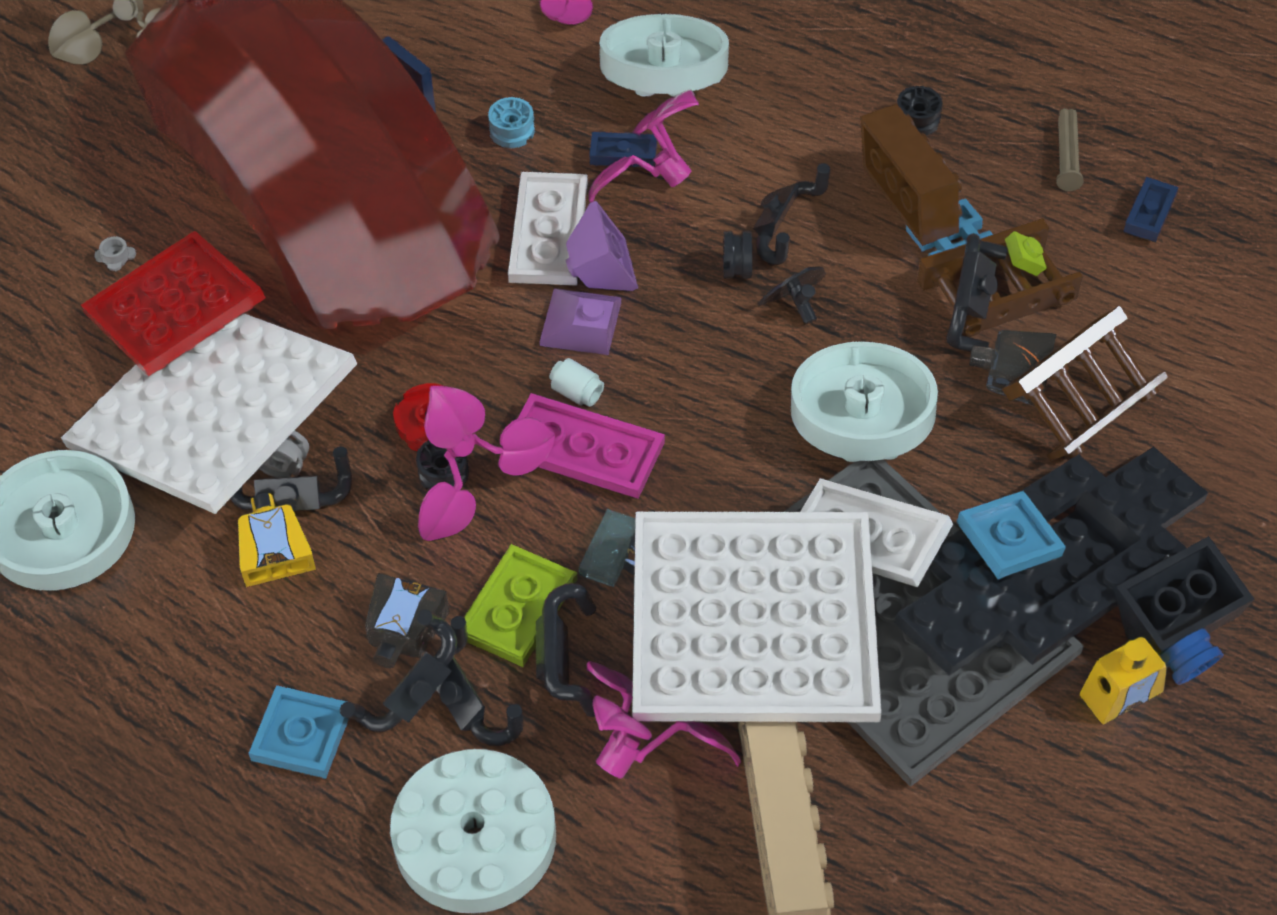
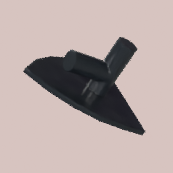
(800, 289)

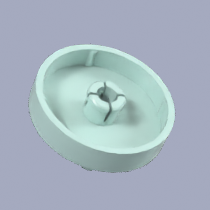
(664, 54)
(838, 383)
(89, 512)
(481, 868)

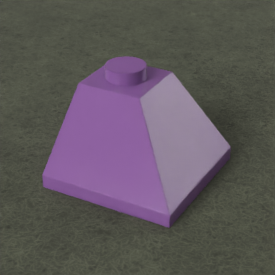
(600, 252)
(580, 321)

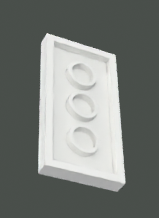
(544, 220)
(901, 534)

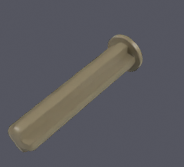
(1069, 177)

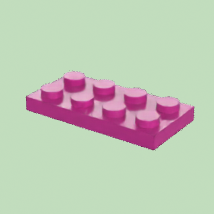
(596, 446)

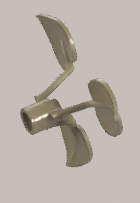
(74, 36)

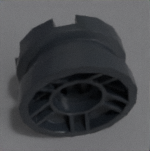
(923, 106)
(737, 254)
(429, 462)

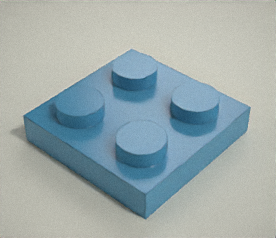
(1010, 534)
(299, 732)

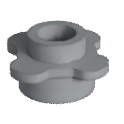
(114, 253)

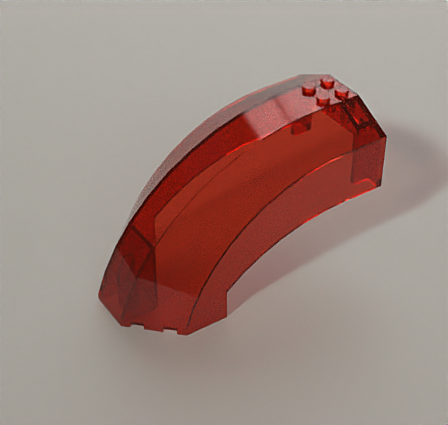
(319, 152)

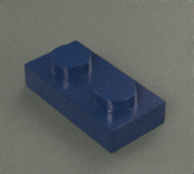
(611, 147)
(1150, 209)

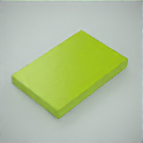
(511, 602)

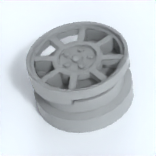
(287, 457)

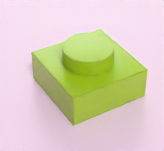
(1025, 253)

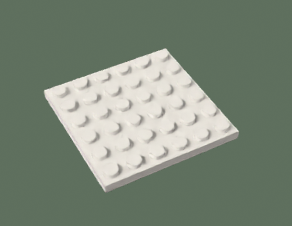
(212, 410)
(754, 617)

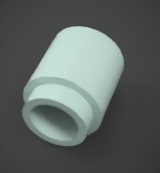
(576, 382)

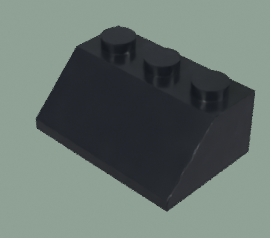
(1182, 596)

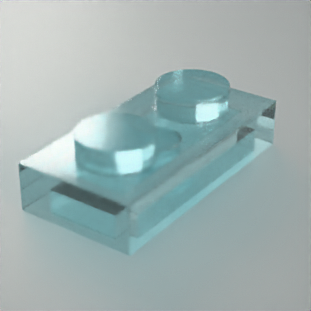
(608, 548)

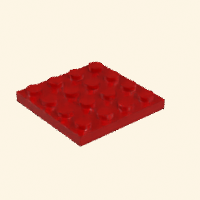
(172, 302)

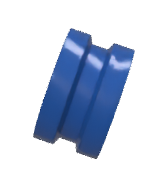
(1191, 656)

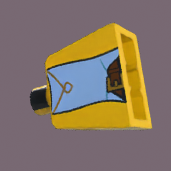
(271, 543)
(1130, 674)

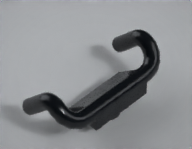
(776, 208)
(974, 289)
(302, 492)
(552, 646)
(416, 686)
(466, 704)

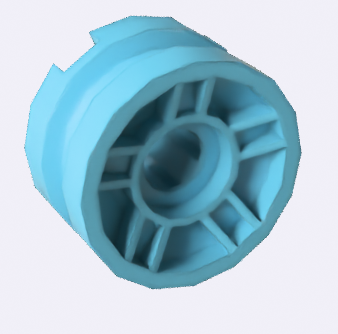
(511, 122)

